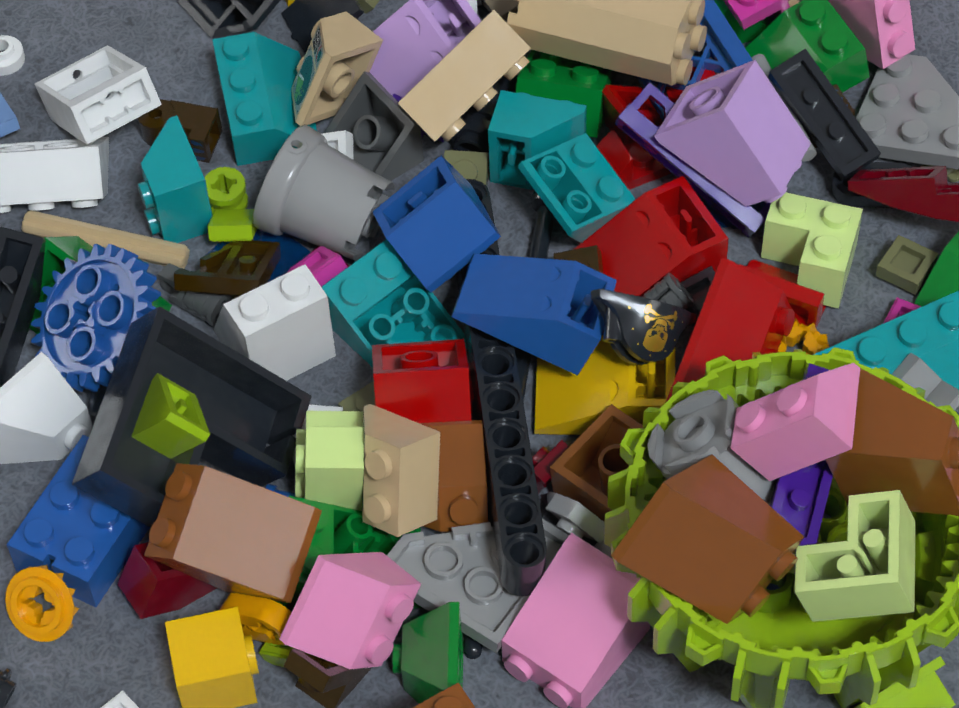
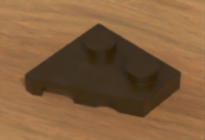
(232, 270)

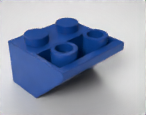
(436, 223)

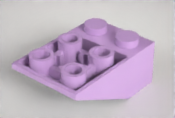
(418, 40)

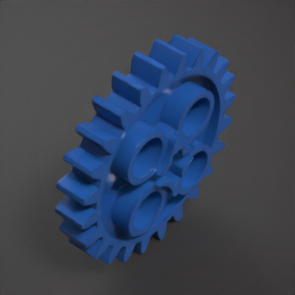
(92, 312)

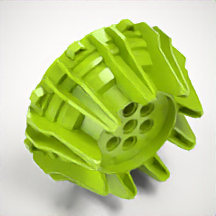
(780, 640)

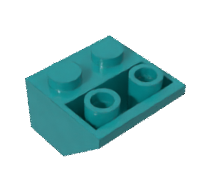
(528, 126)
(577, 186)

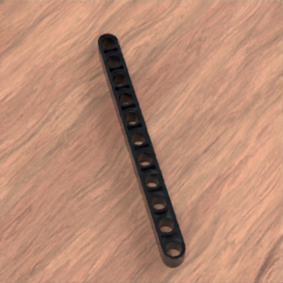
(507, 449)

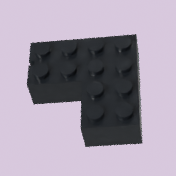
(237, 397)

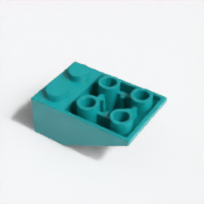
(385, 303)

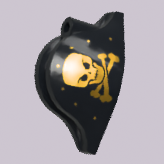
(639, 326)

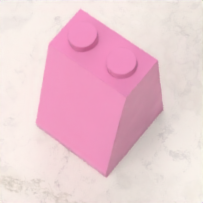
(880, 26)
(573, 626)

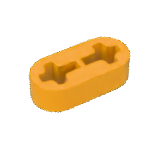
(259, 616)

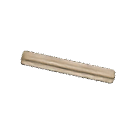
(147, 248)

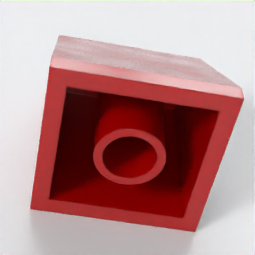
(423, 380)

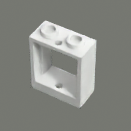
(82, 103)

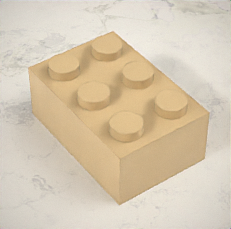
(466, 77)

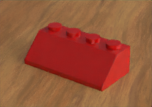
(736, 319)

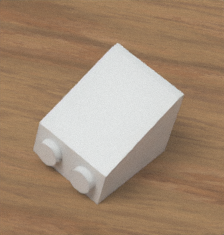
(280, 324)

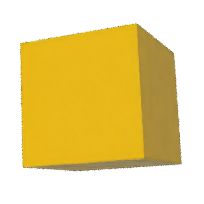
(212, 660)

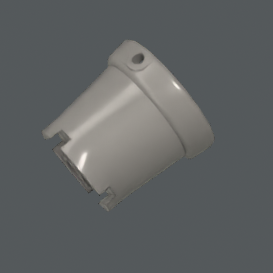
(319, 195)
(700, 429)

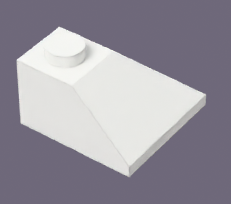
(40, 415)

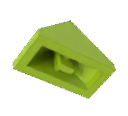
(170, 419)

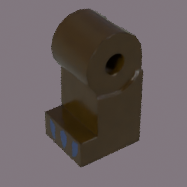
(199, 123)

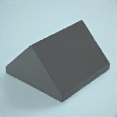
(382, 132)

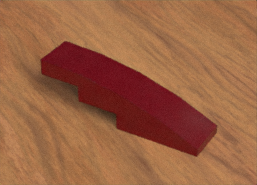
(911, 189)

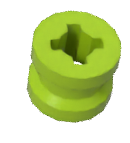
(223, 180)

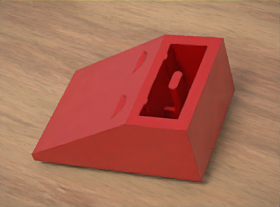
(657, 236)

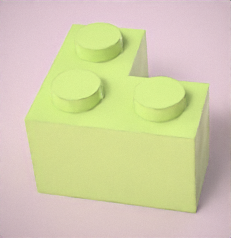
(816, 238)
(331, 458)
(868, 571)

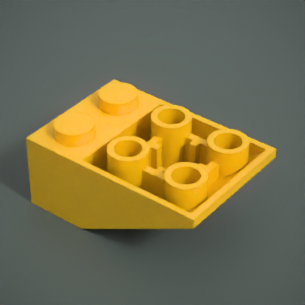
(572, 402)

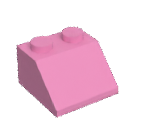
(798, 423)
(351, 609)

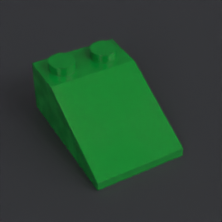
(825, 37)

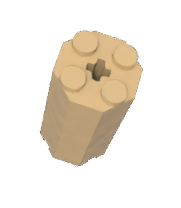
(621, 35)

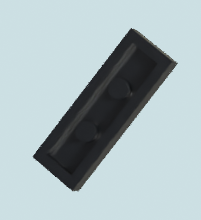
(824, 114)

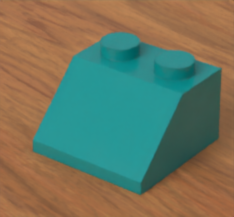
(174, 187)

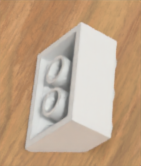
(53, 172)

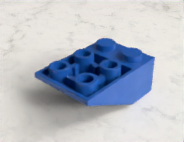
(535, 305)

